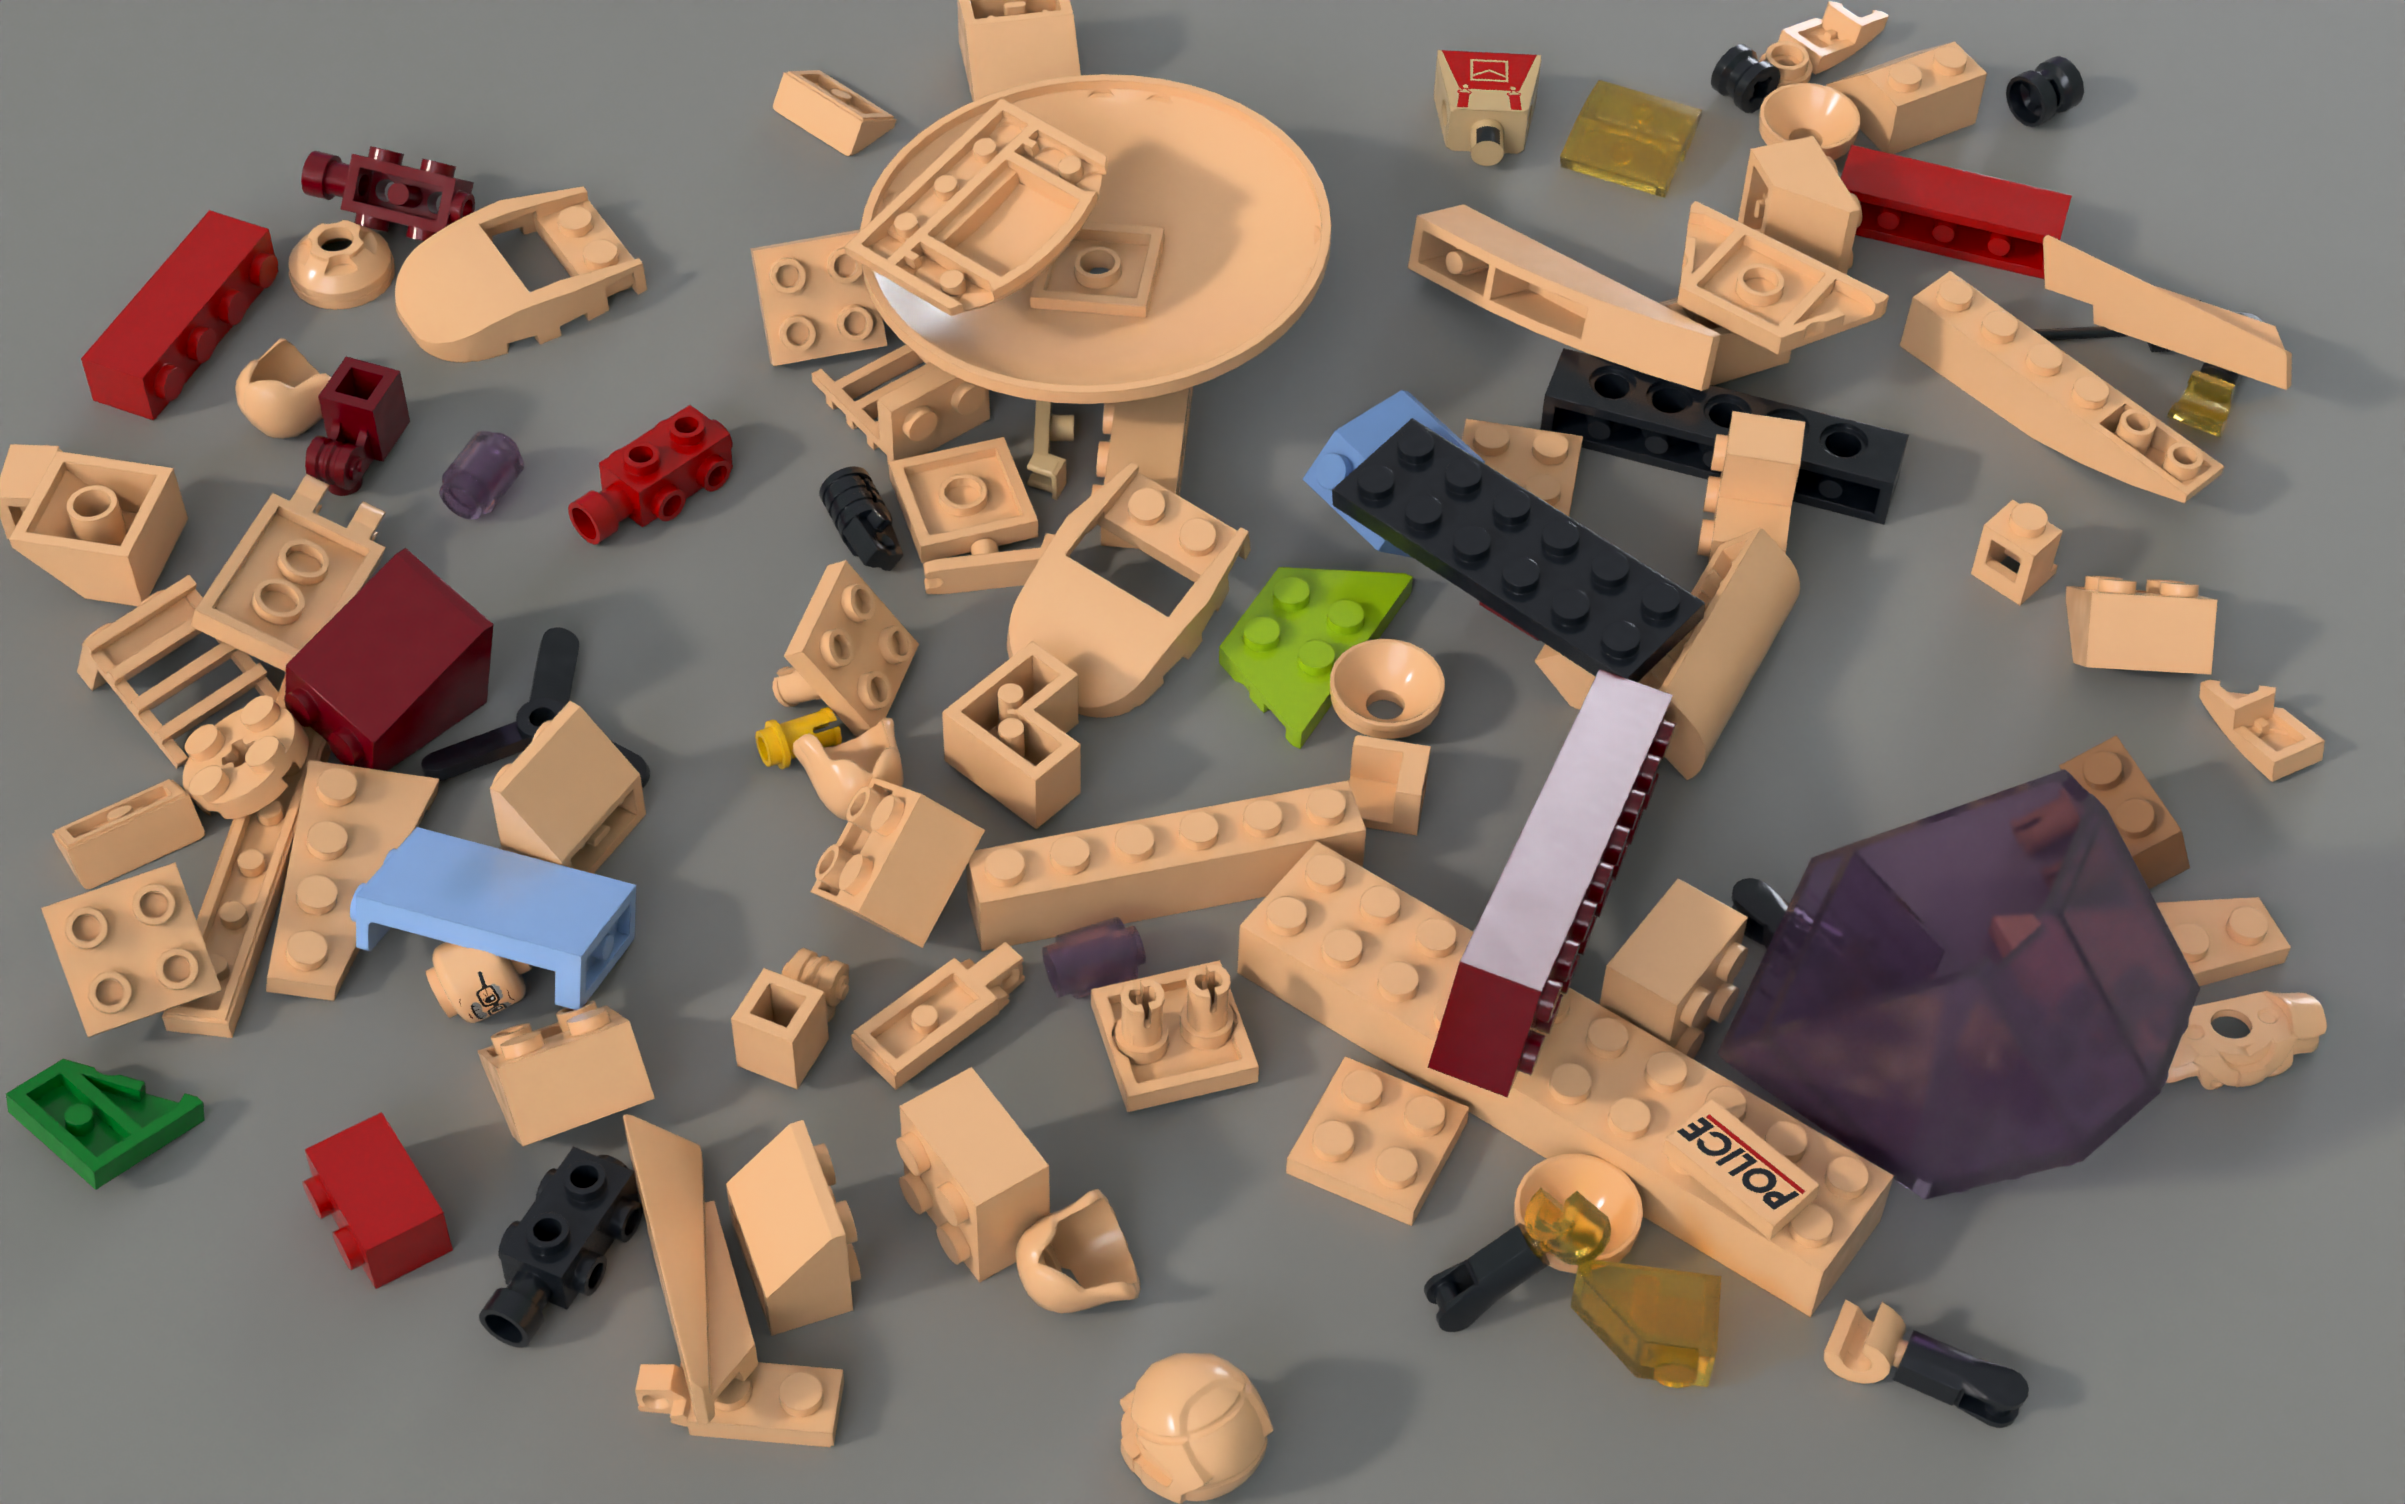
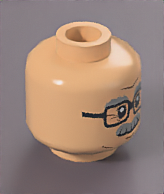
(475, 981)

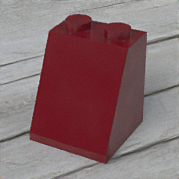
(392, 667)

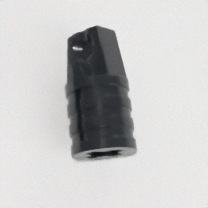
(861, 517)

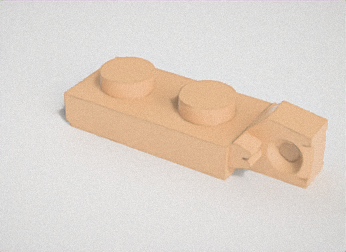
(938, 1014)
(770, 1406)

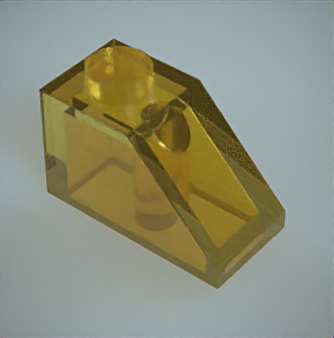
(1652, 1318)

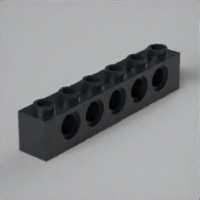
(1674, 427)

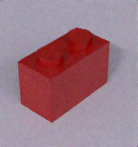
(377, 1201)

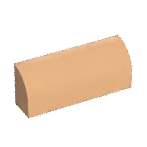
(1746, 599)

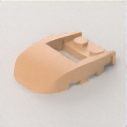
(470, 303)
(1103, 631)

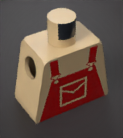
(1486, 101)

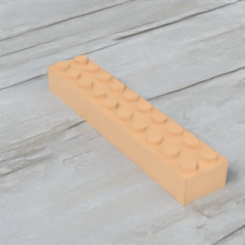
(1602, 1088)

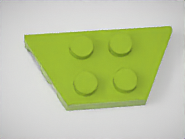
(1298, 632)

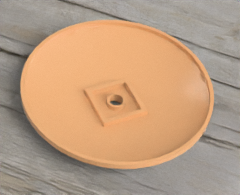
(1205, 236)

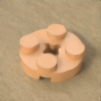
(242, 758)

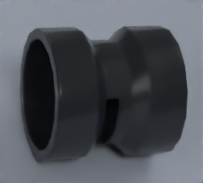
(2042, 92)

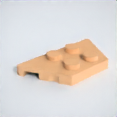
(1766, 286)

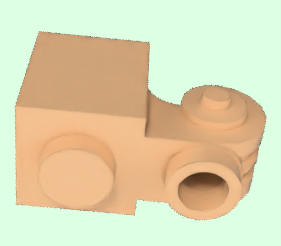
(787, 1017)

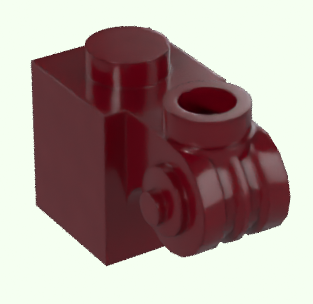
(363, 420)

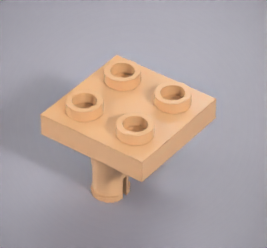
(815, 300)
(846, 652)
(131, 949)
(1174, 1036)

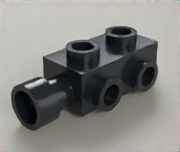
(587, 1207)

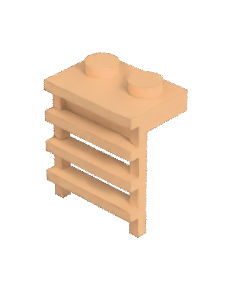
(913, 411)
(149, 634)

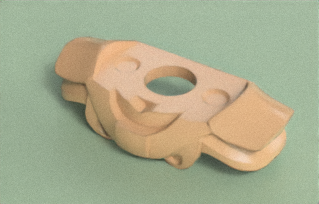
(2278, 1030)

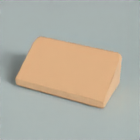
(831, 111)
(129, 833)

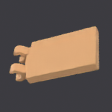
(289, 575)

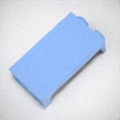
(501, 906)

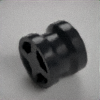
(1744, 78)

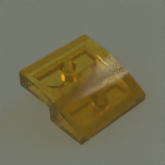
(1630, 138)

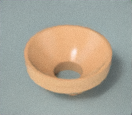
(1808, 111)
(344, 276)
(1387, 672)
(1600, 1184)

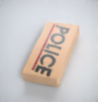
(1740, 1168)

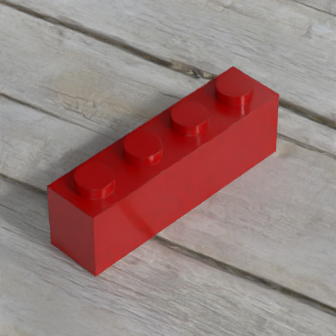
(1953, 211)
(180, 315)

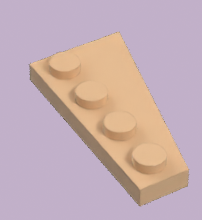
(340, 840)
(2225, 936)

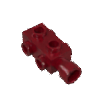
(410, 197)

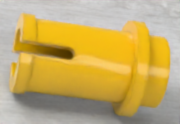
(777, 739)

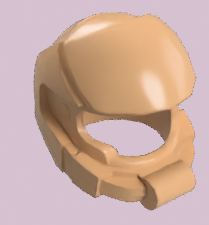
(1194, 1427)

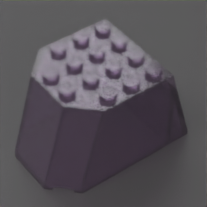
(1970, 991)

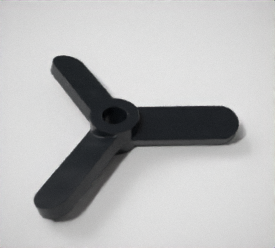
(547, 698)

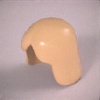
(281, 392)
(848, 767)
(1086, 1242)

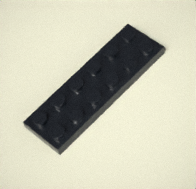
(1518, 554)

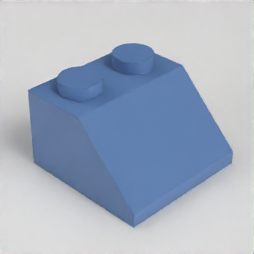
(1362, 437)

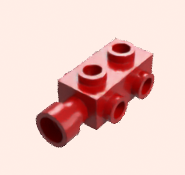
(655, 475)

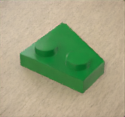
(98, 1119)

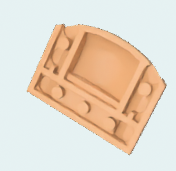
(985, 212)

